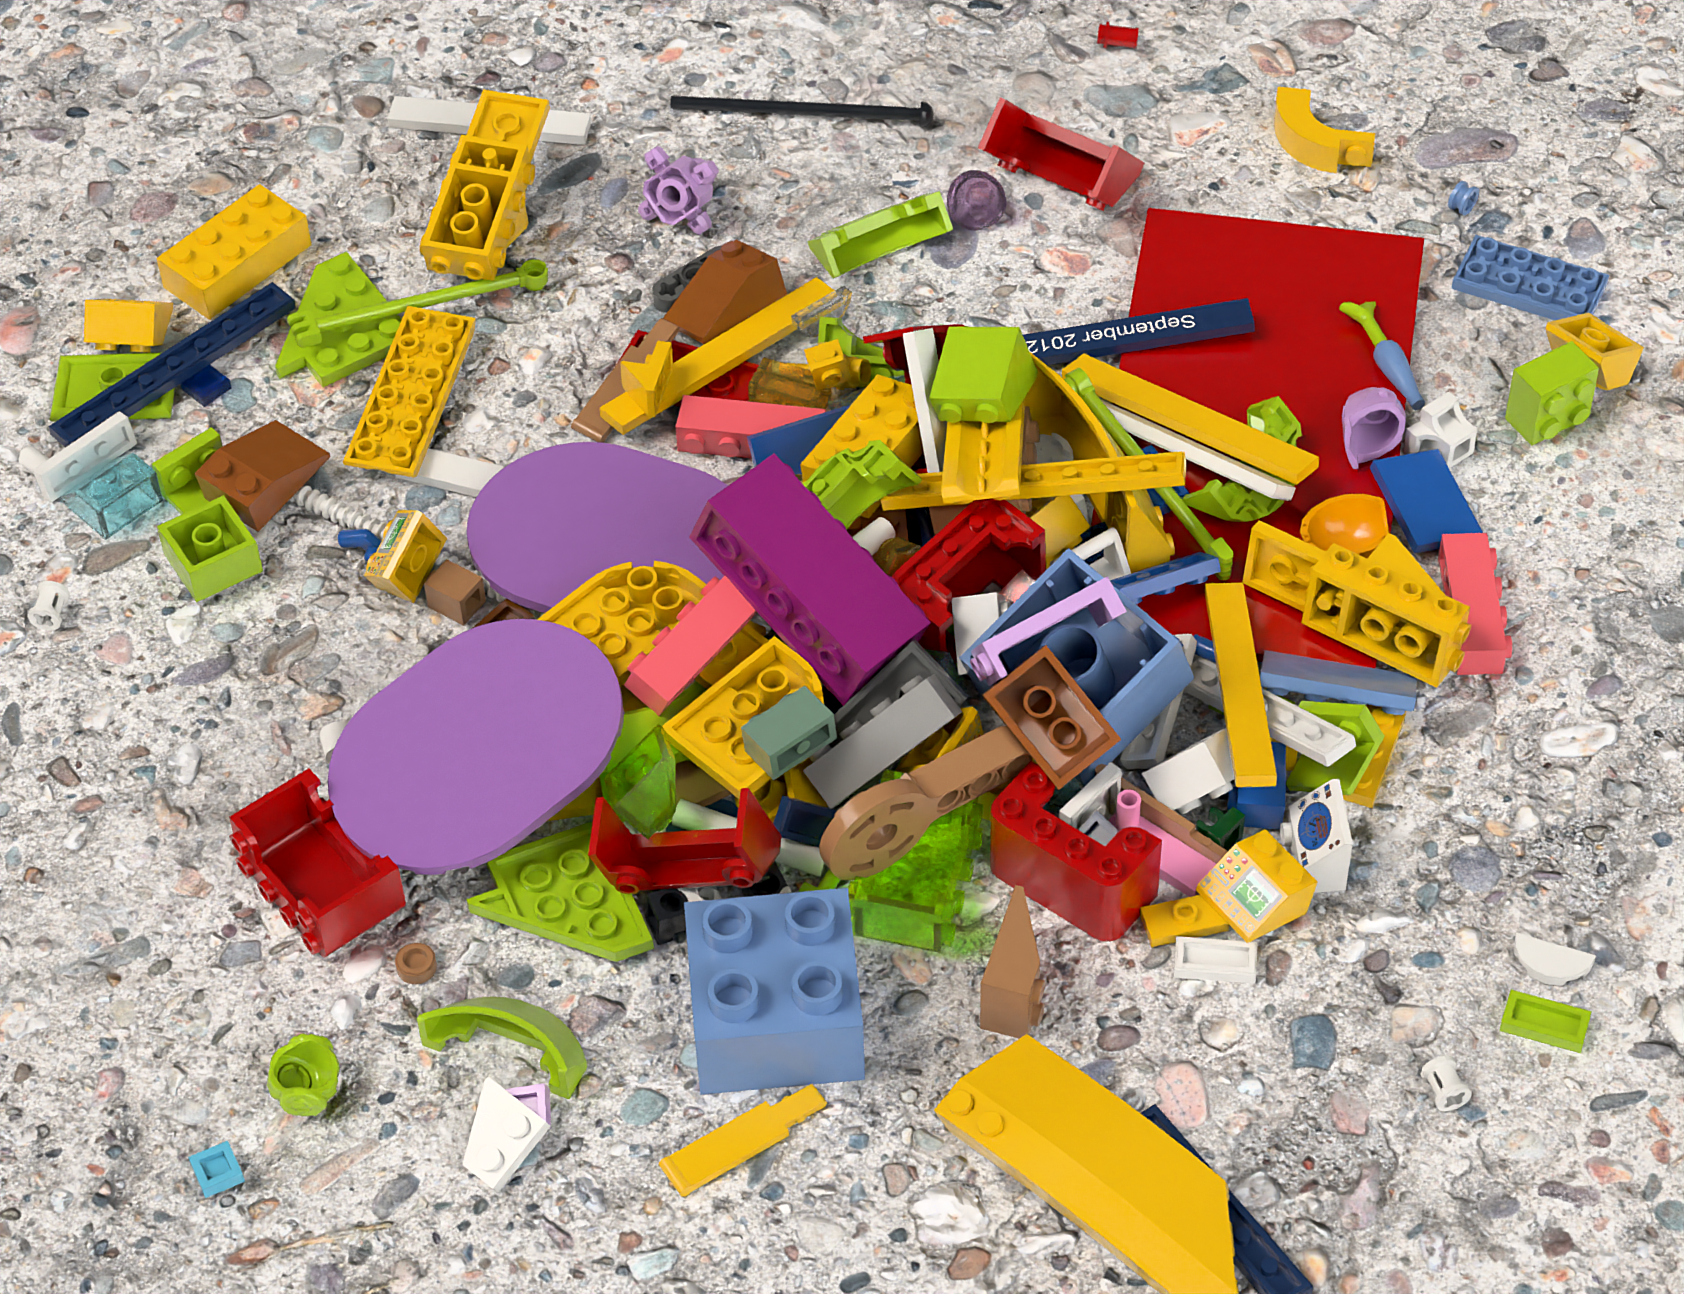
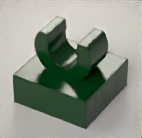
(1227, 828)

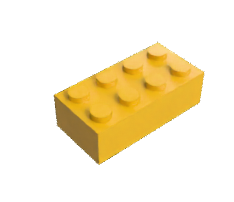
(234, 251)
(879, 413)

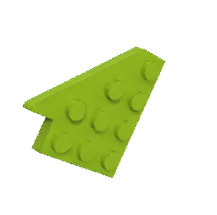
(333, 289)
(563, 897)

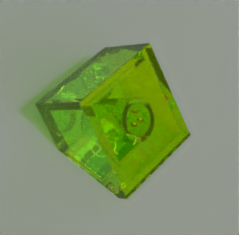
(645, 784)

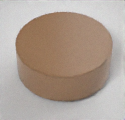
(415, 963)

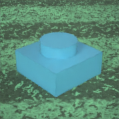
(216, 1169)

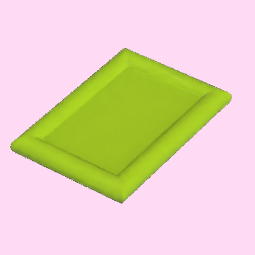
(86, 376)

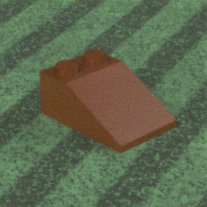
(727, 291)
(260, 471)
(1051, 717)

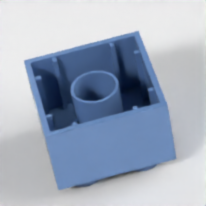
(1122, 667)
(774, 991)

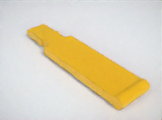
(738, 1140)

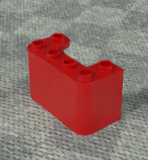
(976, 548)
(311, 866)
(1064, 868)

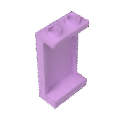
(1099, 598)

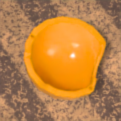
(1349, 521)

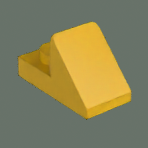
(648, 381)

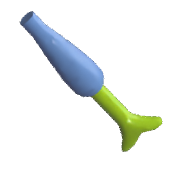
(1387, 353)

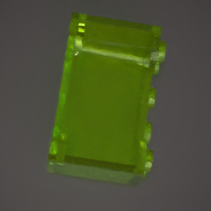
(922, 891)

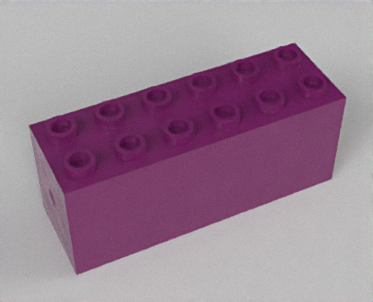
(807, 577)

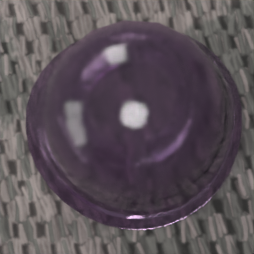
(976, 200)

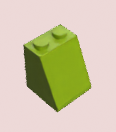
(982, 374)

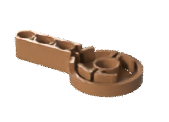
(878, 830)

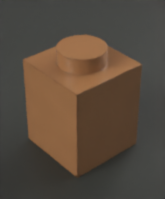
(454, 592)

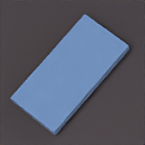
(1528, 280)
(1340, 681)

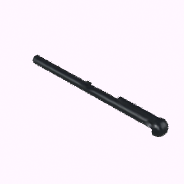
(923, 113)

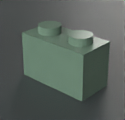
(788, 732)

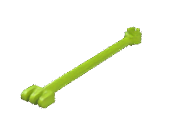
(308, 330)
(1081, 384)

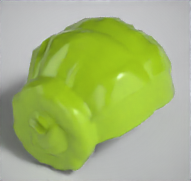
(304, 1074)

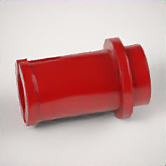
(1117, 36)

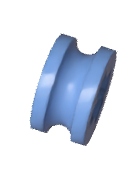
(1463, 197)

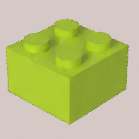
(1551, 393)
(210, 548)

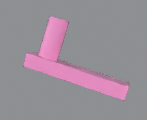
(1179, 863)

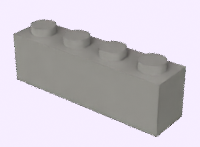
(882, 740)

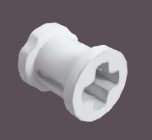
(48, 605)
(1446, 1083)

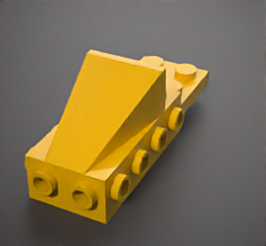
(485, 188)
(1370, 603)

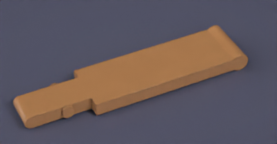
(589, 420)
(1173, 823)

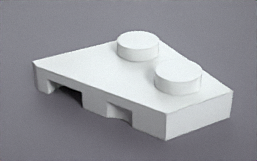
(501, 1135)

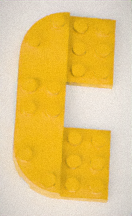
(626, 611)

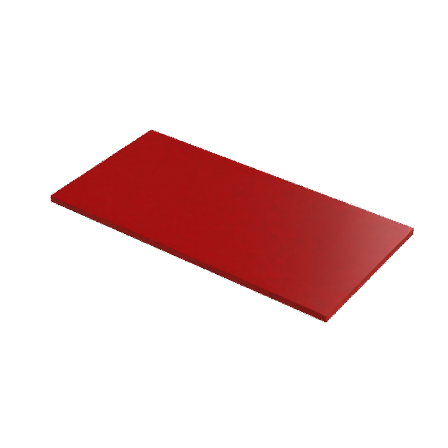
(1298, 352)

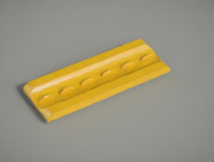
(411, 392)
(983, 460)

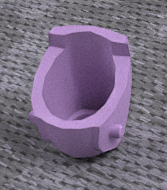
(1372, 424)

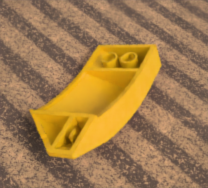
(1128, 511)
(1098, 1166)

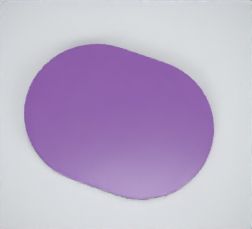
(583, 509)
(476, 746)

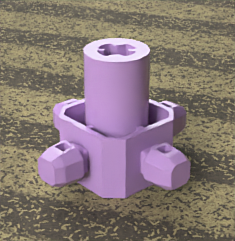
(678, 190)

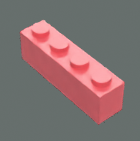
(723, 424)
(1469, 577)
(690, 646)

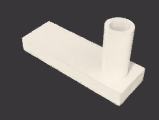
(80, 458)

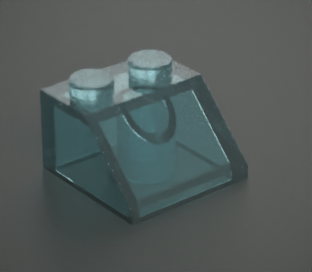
(115, 495)

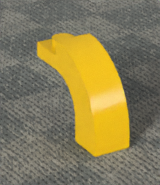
(1312, 141)

